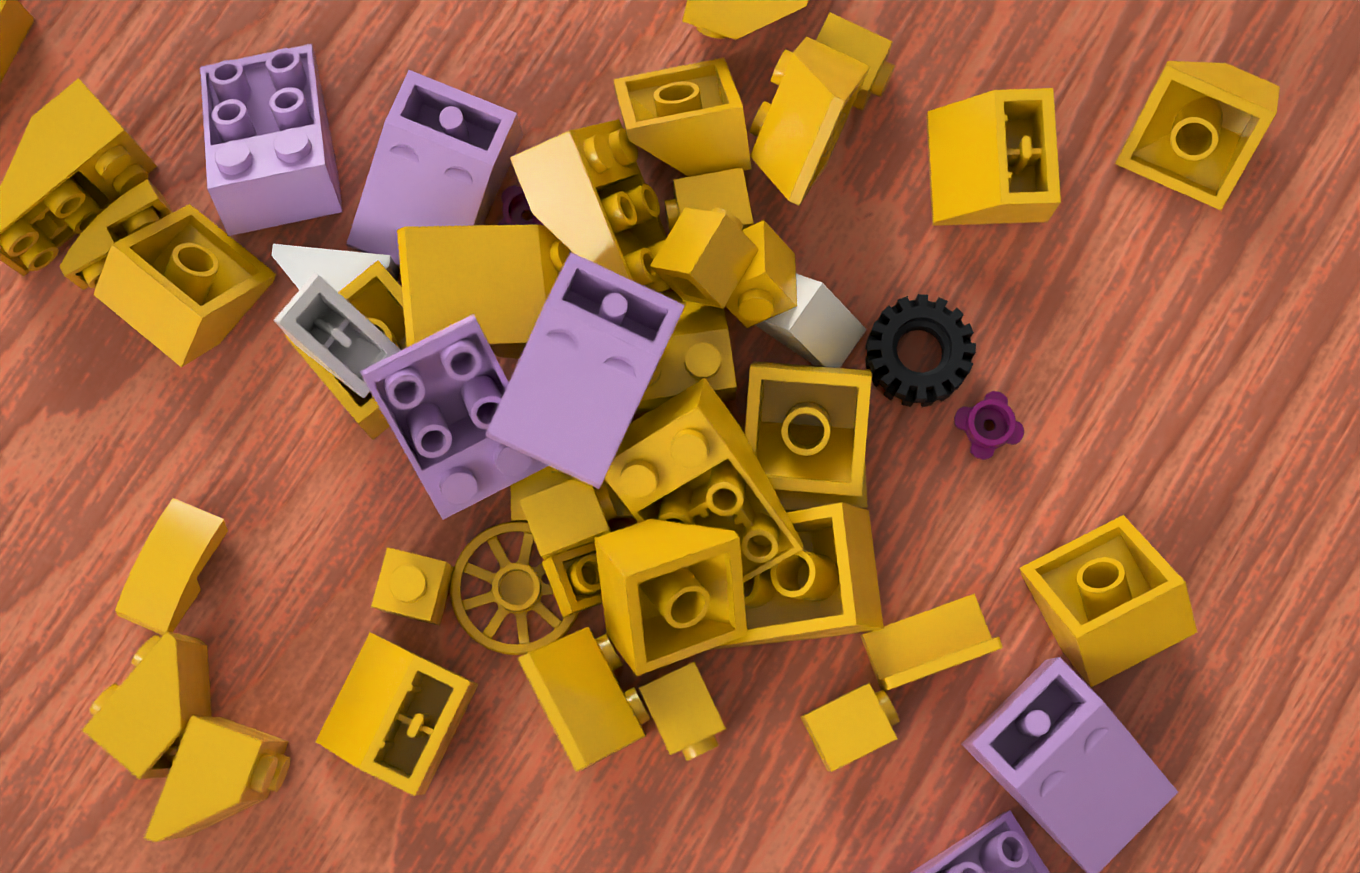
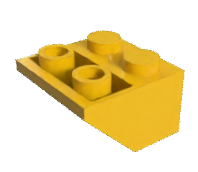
(994, 158)
(151, 709)
(396, 715)

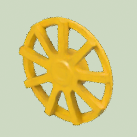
(514, 589)

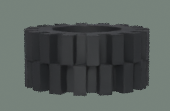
(928, 317)

